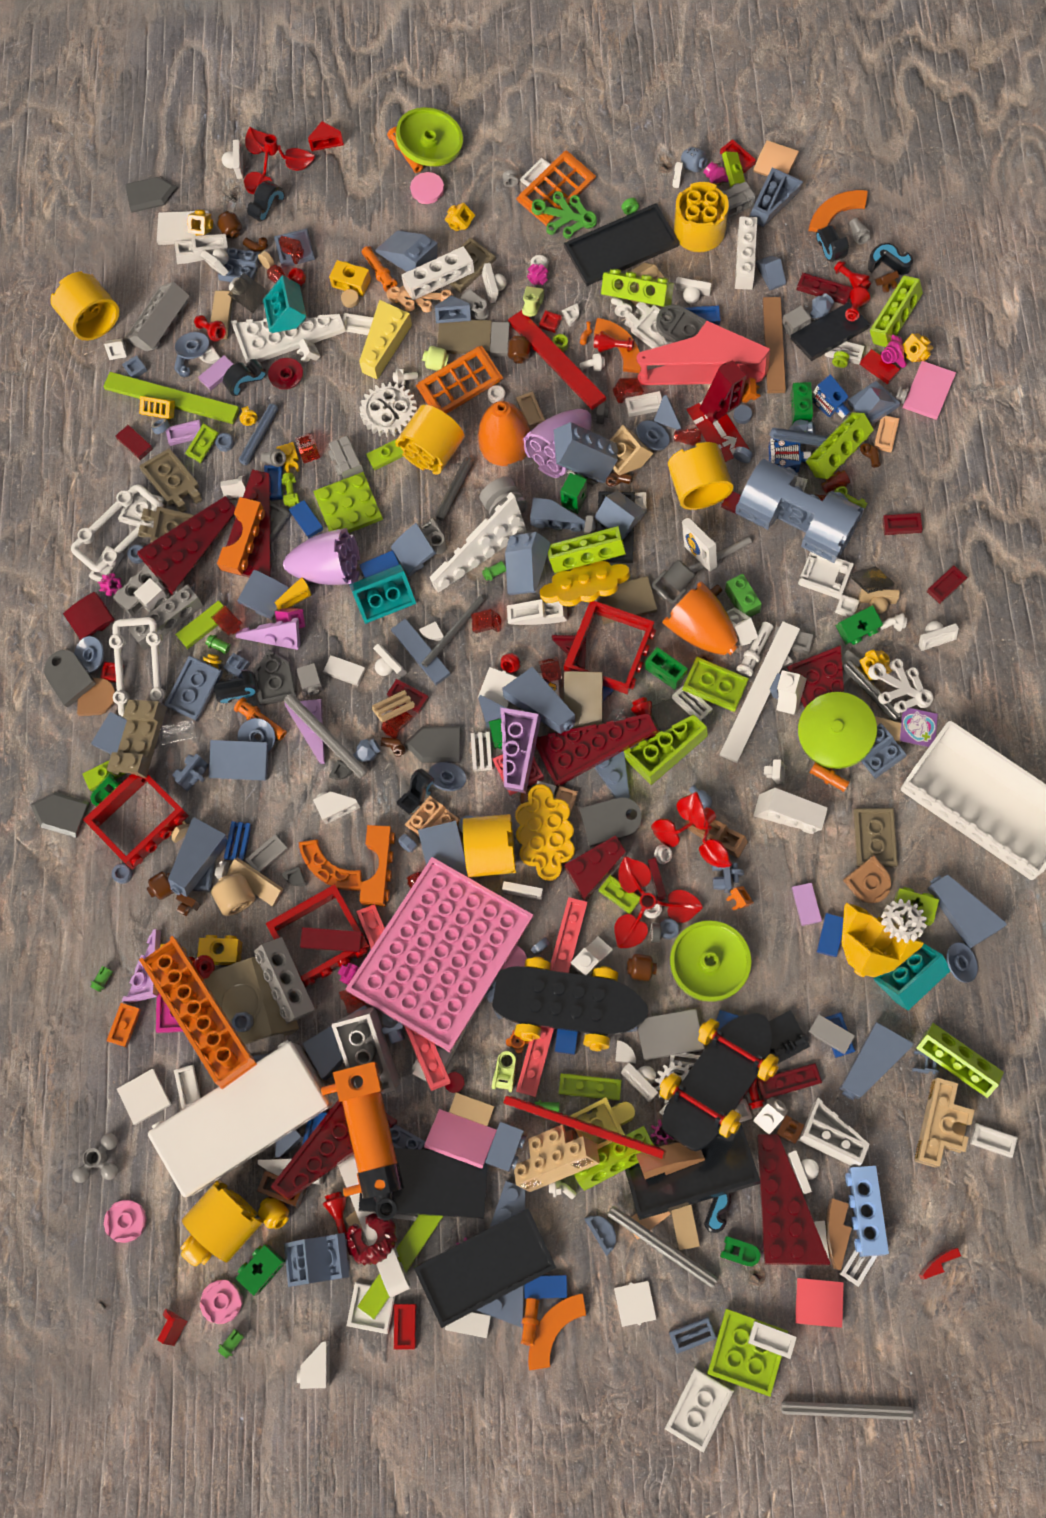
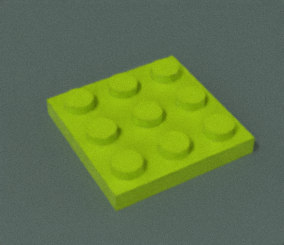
(348, 504)
(742, 1362)

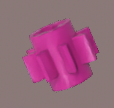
(537, 274)
(110, 584)
(347, 973)
(659, 1138)

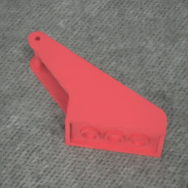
(700, 357)

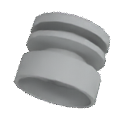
(496, 492)

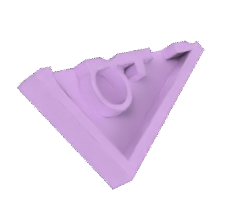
(275, 634)
(312, 739)
(142, 985)

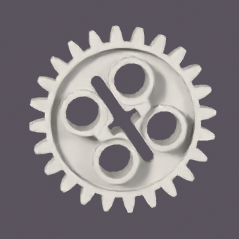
(376, 419)

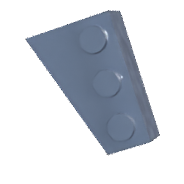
(775, 195)

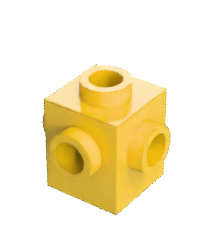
(459, 217)
(199, 222)
(917, 348)
(873, 657)

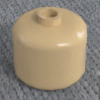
(232, 894)

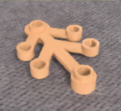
(400, 294)

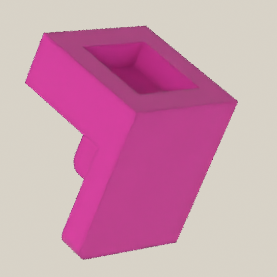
(288, 614)

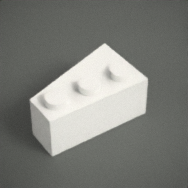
(790, 810)
(832, 1136)

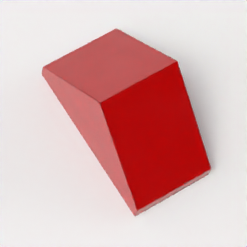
(325, 137)

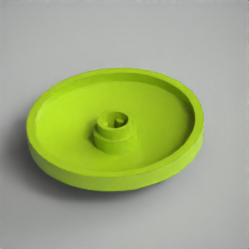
(429, 136)
(837, 730)
(710, 961)

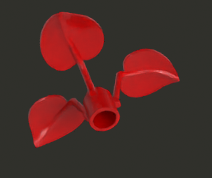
(259, 141)
(692, 809)
(633, 876)

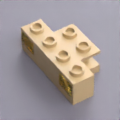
(942, 1124)
(555, 1157)

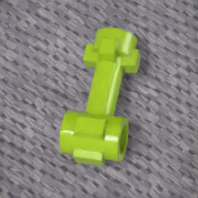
(844, 491)
(291, 498)

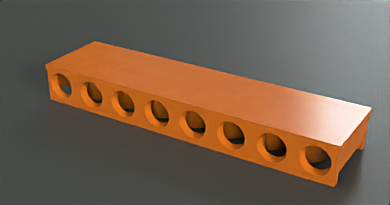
(198, 1013)

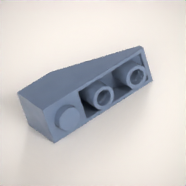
(552, 515)

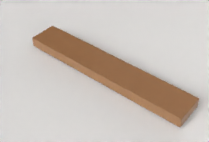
(774, 340)

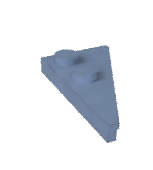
(615, 776)

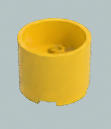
(701, 217)
(85, 306)
(430, 439)
(700, 476)
(489, 845)
(222, 1221)

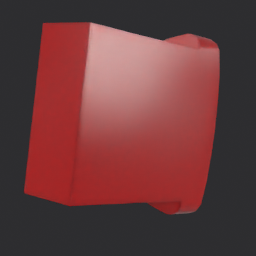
(172, 1328)

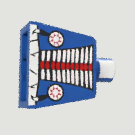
(830, 398)
(787, 454)

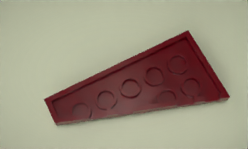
(259, 490)
(182, 547)
(822, 673)
(585, 747)
(319, 1154)
(786, 1220)

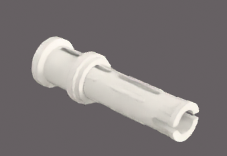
(752, 656)

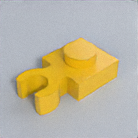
(291, 456)

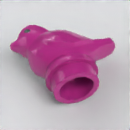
(716, 174)
(894, 352)

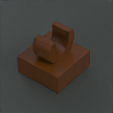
(887, 279)
(186, 904)
(790, 1129)

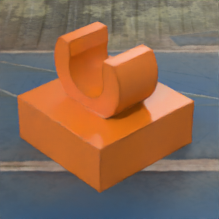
(750, 390)
(741, 897)

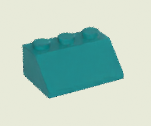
(284, 306)
(382, 594)
(914, 977)

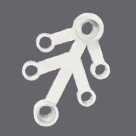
(902, 685)

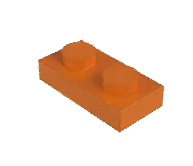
(123, 1025)

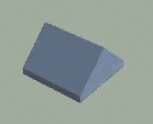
(620, 512)

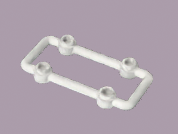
(86, 535)
(118, 642)

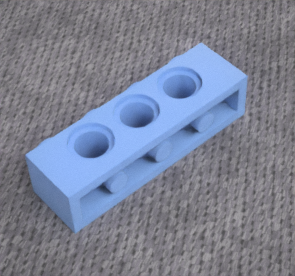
(868, 1176)

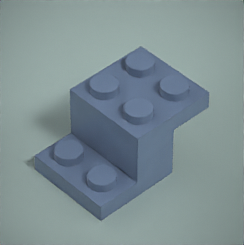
(316, 1260)

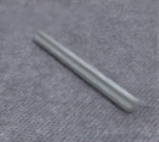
(325, 735)
(662, 1246)
(847, 1410)

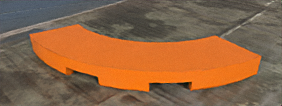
(841, 202)
(617, 332)
(327, 872)
(550, 1326)

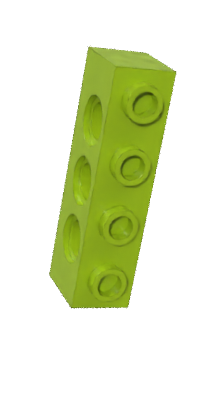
(612, 287)
(896, 310)
(839, 445)
(586, 549)
(960, 1060)
(613, 1160)

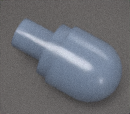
(704, 797)

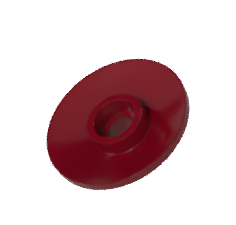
(282, 368)

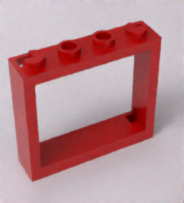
(620, 616)
(116, 800)
(305, 908)

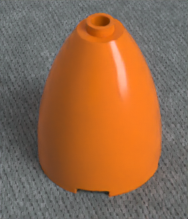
(503, 434)
(703, 622)

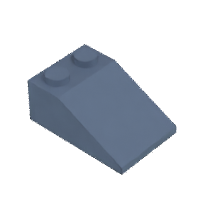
(408, 249)
(525, 562)

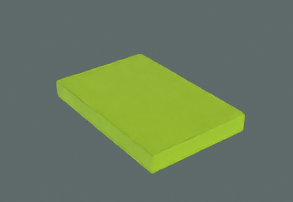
(715, 684)

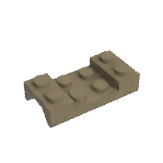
(138, 738)

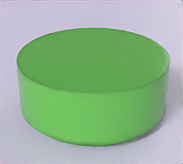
(630, 206)

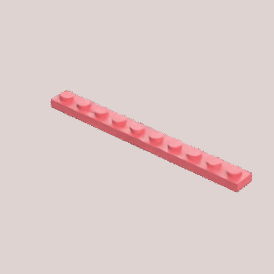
(560, 962)
(424, 1049)

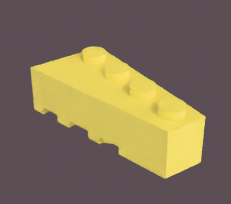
(384, 338)

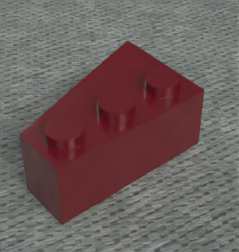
(724, 392)
(595, 866)

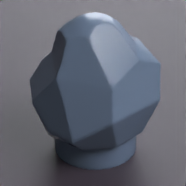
(821, 306)
(803, 426)
(367, 750)

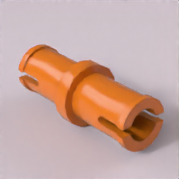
(829, 777)
(530, 1322)

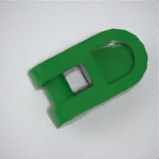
(100, 792)
(748, 1253)

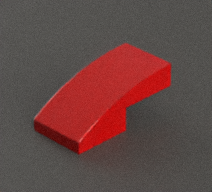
(935, 1267)

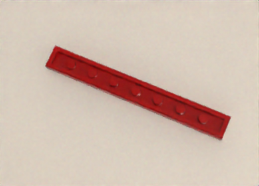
(557, 360)
(585, 1127)

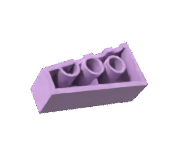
(518, 747)

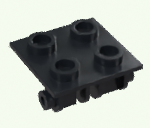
(787, 1037)

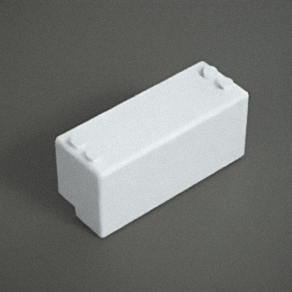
(983, 798)
(239, 1120)

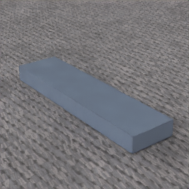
(419, 651)

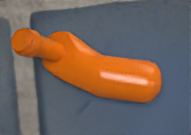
(583, 340)

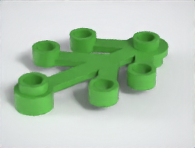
(566, 214)

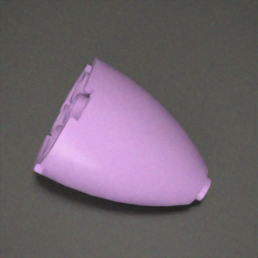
(540, 441)
(325, 559)

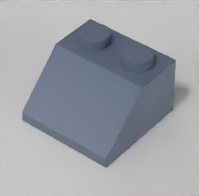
(505, 1147)

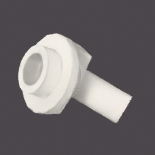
(622, 308)
(597, 362)
(400, 377)
(899, 622)
(558, 1187)

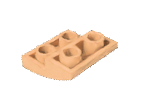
(775, 156)
(430, 814)

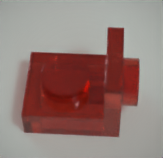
(292, 247)
(627, 388)
(307, 448)
(226, 621)
(486, 621)
(550, 669)
(394, 725)
(351, 1002)

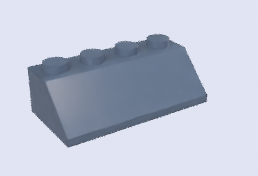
(584, 452)

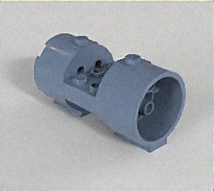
(773, 495)

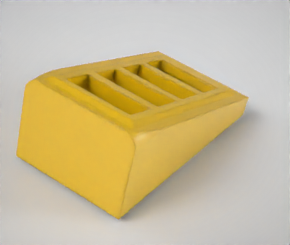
(169, 408)
(294, 595)

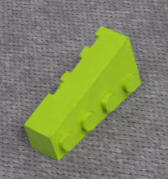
(666, 749)

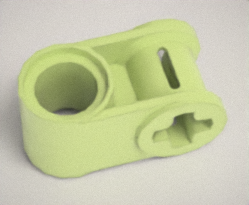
(533, 300)
(504, 1073)

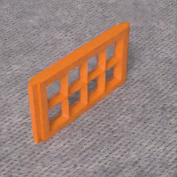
(577, 167)
(487, 364)

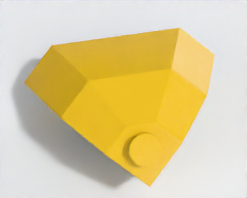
(869, 947)

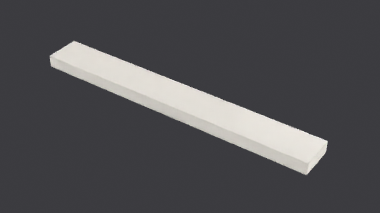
(759, 692)

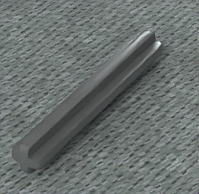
(454, 489)
(862, 680)

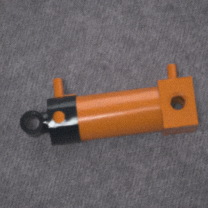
(369, 1135)

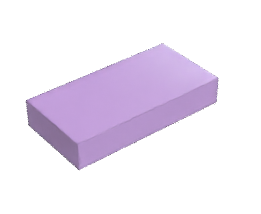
(215, 373)
(183, 432)
(806, 904)

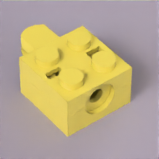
(605, 1117)

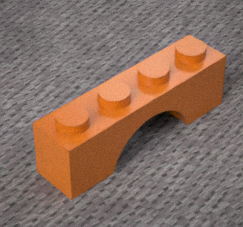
(234, 557)
(375, 889)

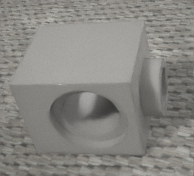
(796, 320)
(310, 679)

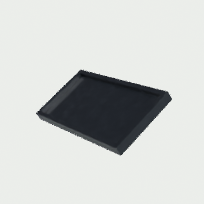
(621, 244)
(725, 1170)
(435, 1186)
(484, 1267)

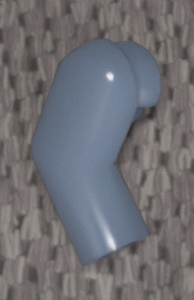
(180, 368)

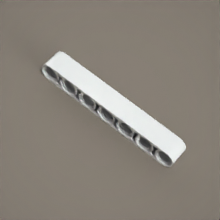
(390, 1269)

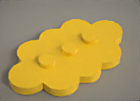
(585, 583)
(545, 832)

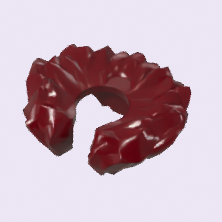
(380, 1249)

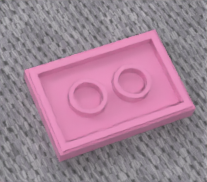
(929, 390)
(460, 1138)

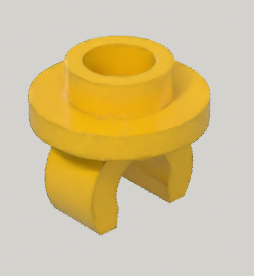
(248, 417)
(212, 660)

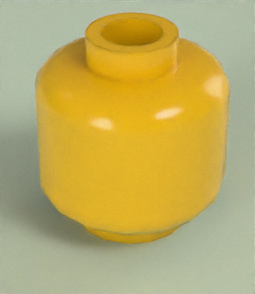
(273, 1213)
(194, 1252)

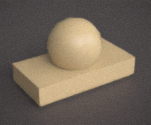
(879, 599)

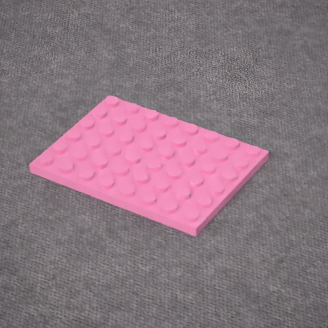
(440, 954)

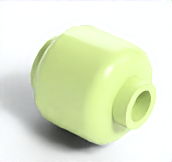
(435, 358)

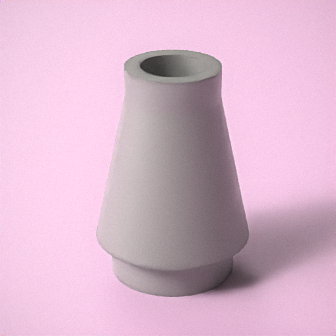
(859, 231)
(274, 457)

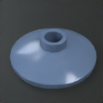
(192, 345)
(652, 435)
(90, 653)
(252, 727)
(447, 776)
(962, 962)

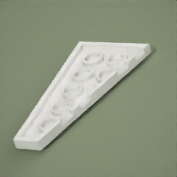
(261, 344)
(482, 543)

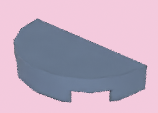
(603, 1232)

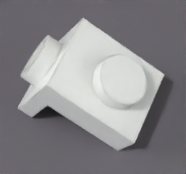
(771, 1115)

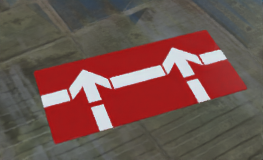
(720, 432)

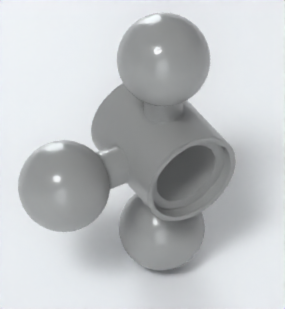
(108, 1171)

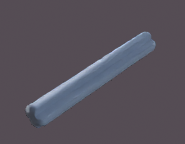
(258, 434)
(798, 437)

